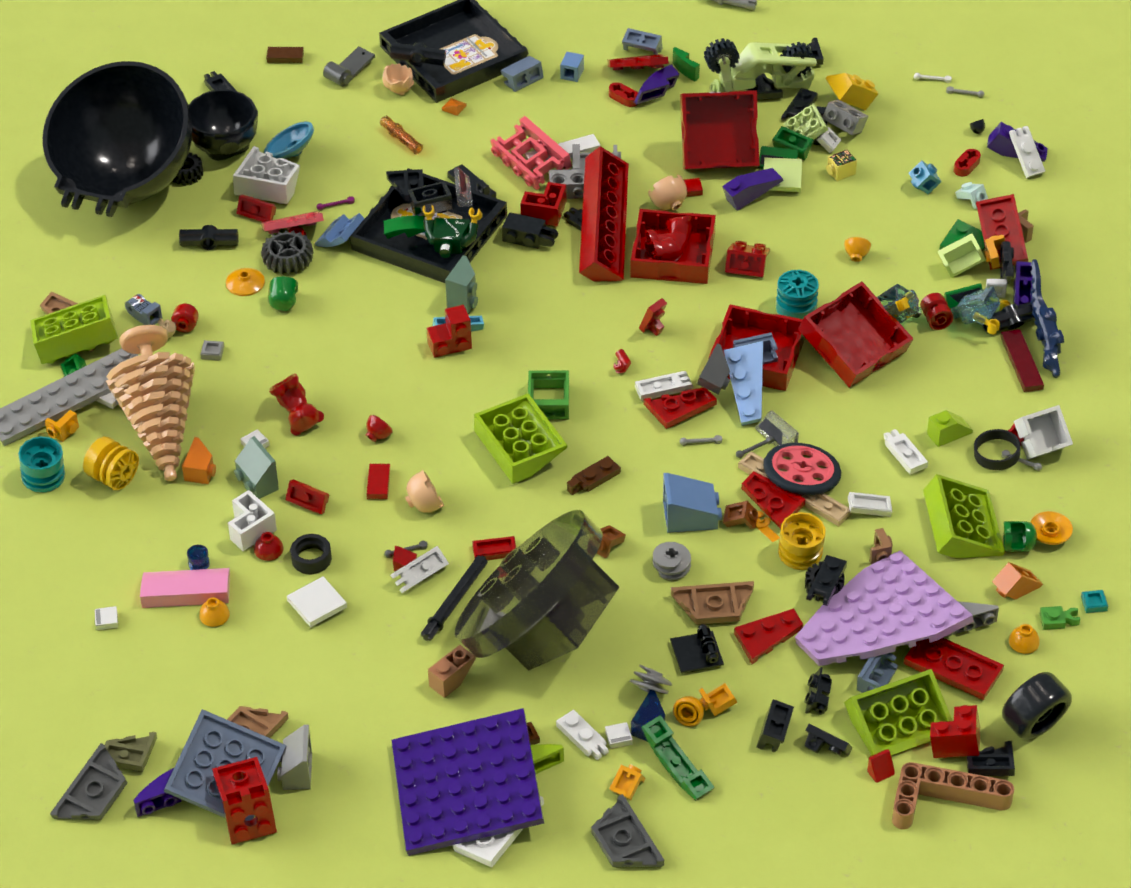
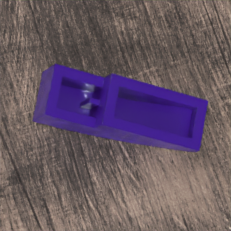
(657, 84)

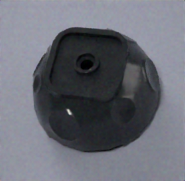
(223, 123)

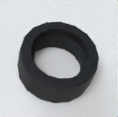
(311, 541)

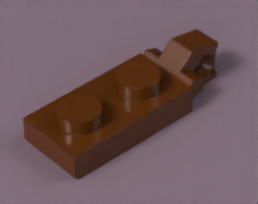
(593, 476)

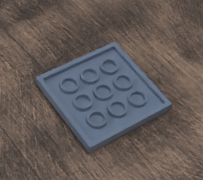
(216, 744)

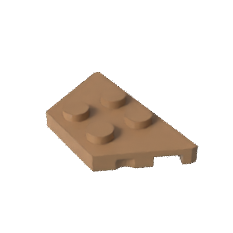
(714, 601)
(259, 720)

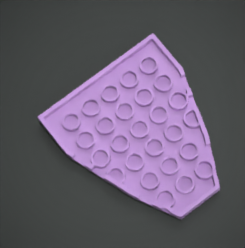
(879, 610)

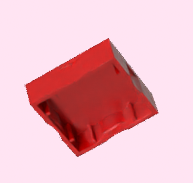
(719, 129)
(694, 262)
(748, 322)
(855, 334)

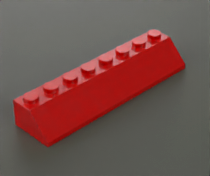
(604, 217)

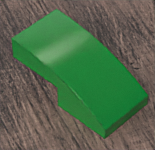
(685, 65)
(406, 224)

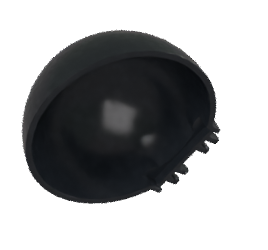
(117, 135)

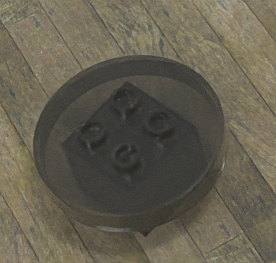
(540, 595)

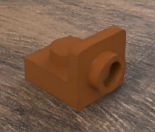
(740, 513)
(610, 538)

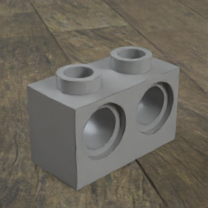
(845, 117)
(572, 178)

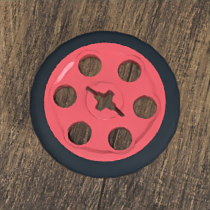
(802, 468)

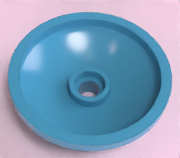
(290, 141)

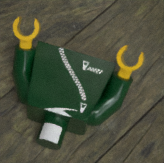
(450, 234)

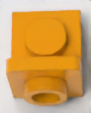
(627, 781)

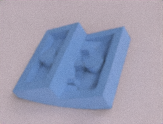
(339, 231)

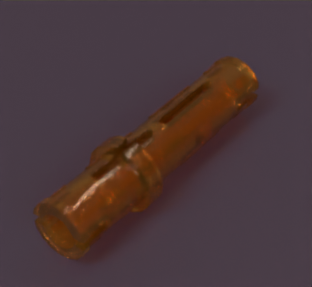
(396, 130)

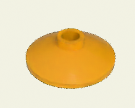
(245, 282)
(1052, 527)

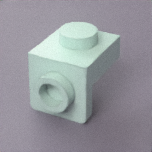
(971, 191)

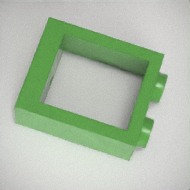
(558, 379)

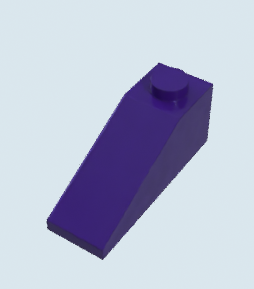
(750, 186)
(1022, 282)

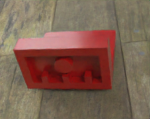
(746, 259)

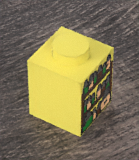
(841, 165)

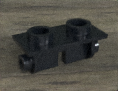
(819, 685)

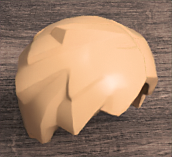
(398, 78)

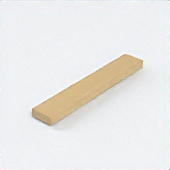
(819, 504)

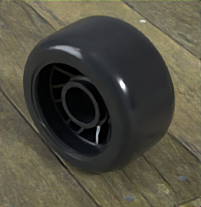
(1036, 705)

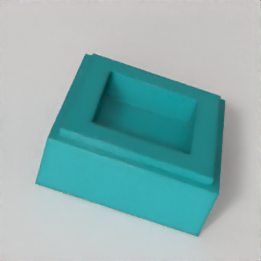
(1094, 601)

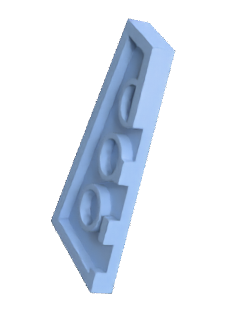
(747, 380)

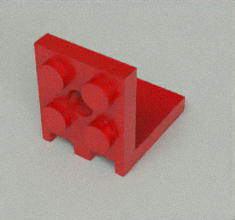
(245, 798)

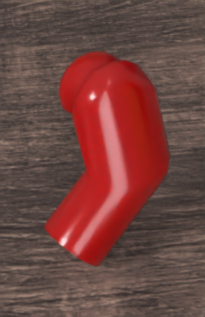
(623, 362)

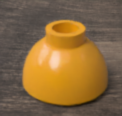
(857, 248)
(214, 612)
(1024, 639)
(688, 711)

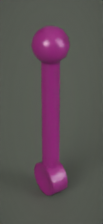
(350, 200)

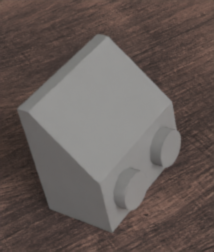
(296, 760)

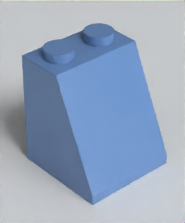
(689, 504)

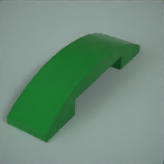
(675, 760)

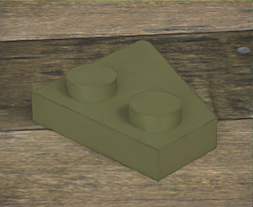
(131, 752)

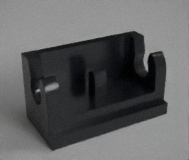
(775, 725)

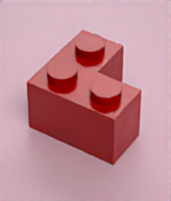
(547, 205)
(452, 335)
(958, 736)

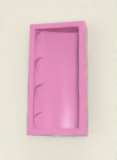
(184, 587)

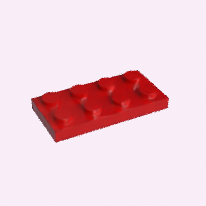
(1001, 217)
(955, 665)

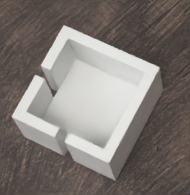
(1043, 432)

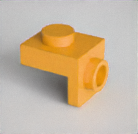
(992, 245)
(63, 427)
(718, 699)

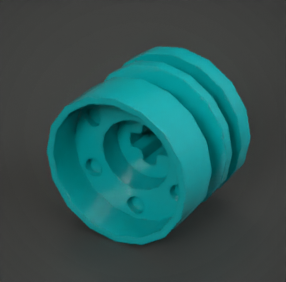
(796, 293)
(41, 464)

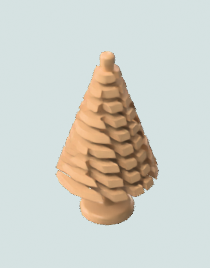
(154, 393)

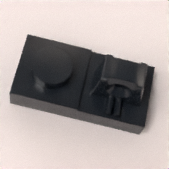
(818, 737)

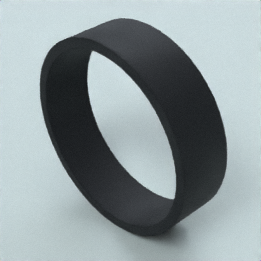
(997, 464)

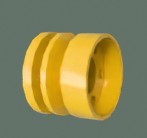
(110, 463)
(801, 540)

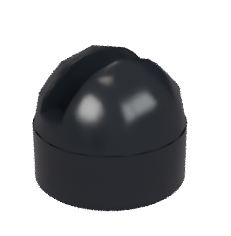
(978, 126)

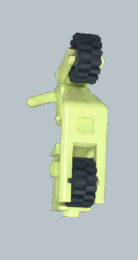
(740, 71)

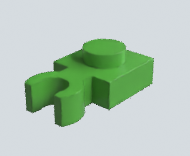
(1057, 618)

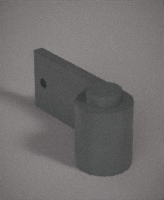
(349, 68)

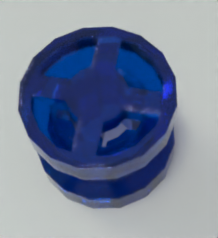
(198, 557)

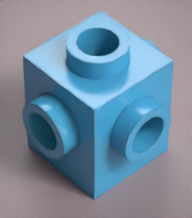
(925, 177)

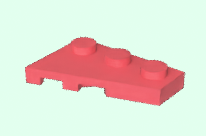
(293, 221)

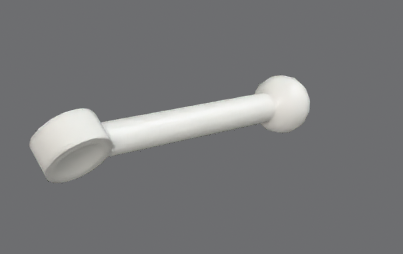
(947, 79)

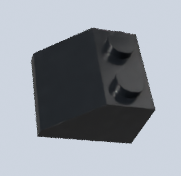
(428, 195)

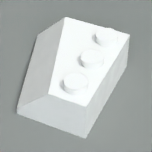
(266, 177)

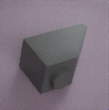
(716, 372)

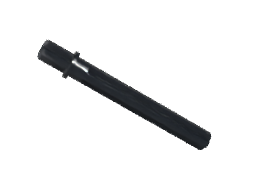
(436, 622)

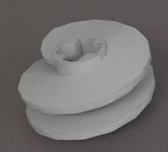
(671, 560)
(651, 680)

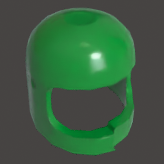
(282, 293)
(1019, 536)

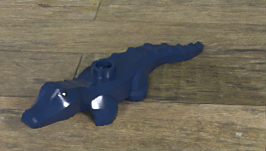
(1046, 324)

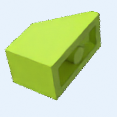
(947, 428)

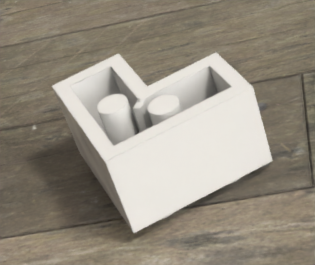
(250, 520)

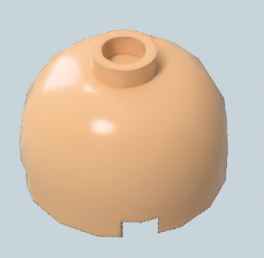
(669, 193)
(423, 493)

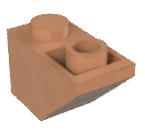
(450, 671)

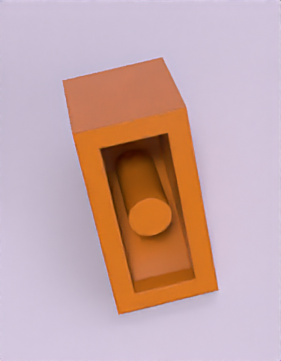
(198, 463)
(1015, 581)

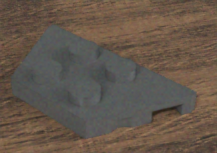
(92, 789)
(625, 838)

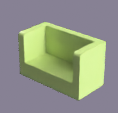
(961, 255)

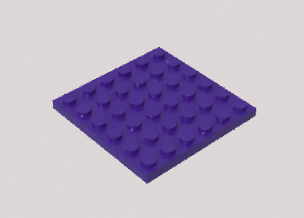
(466, 782)

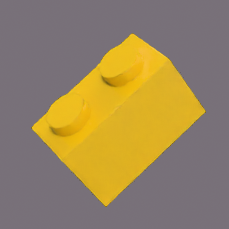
(853, 89)

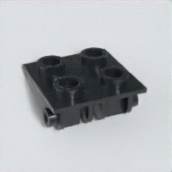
(697, 650)

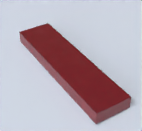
(1022, 360)

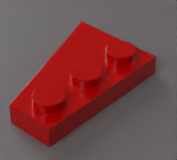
(677, 408)
(772, 499)
(764, 634)

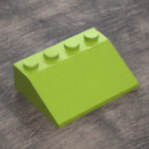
(73, 330)
(518, 437)
(962, 519)
(898, 713)

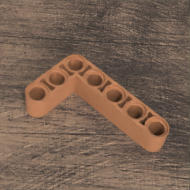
(947, 785)

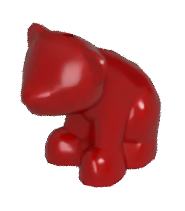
(672, 244)
(292, 397)

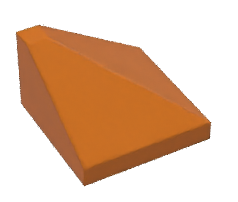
(454, 106)

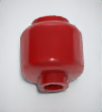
(185, 317)

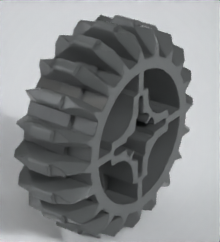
(287, 252)

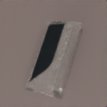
(463, 188)
(775, 426)

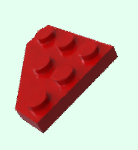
(639, 62)

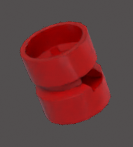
(936, 311)

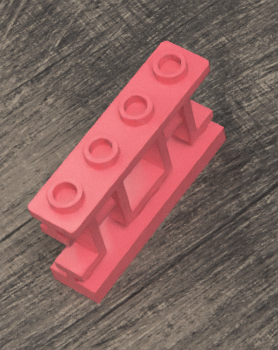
(539, 142)

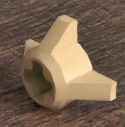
(169, 326)

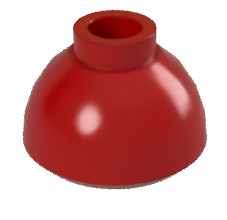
(377, 428)
(268, 547)

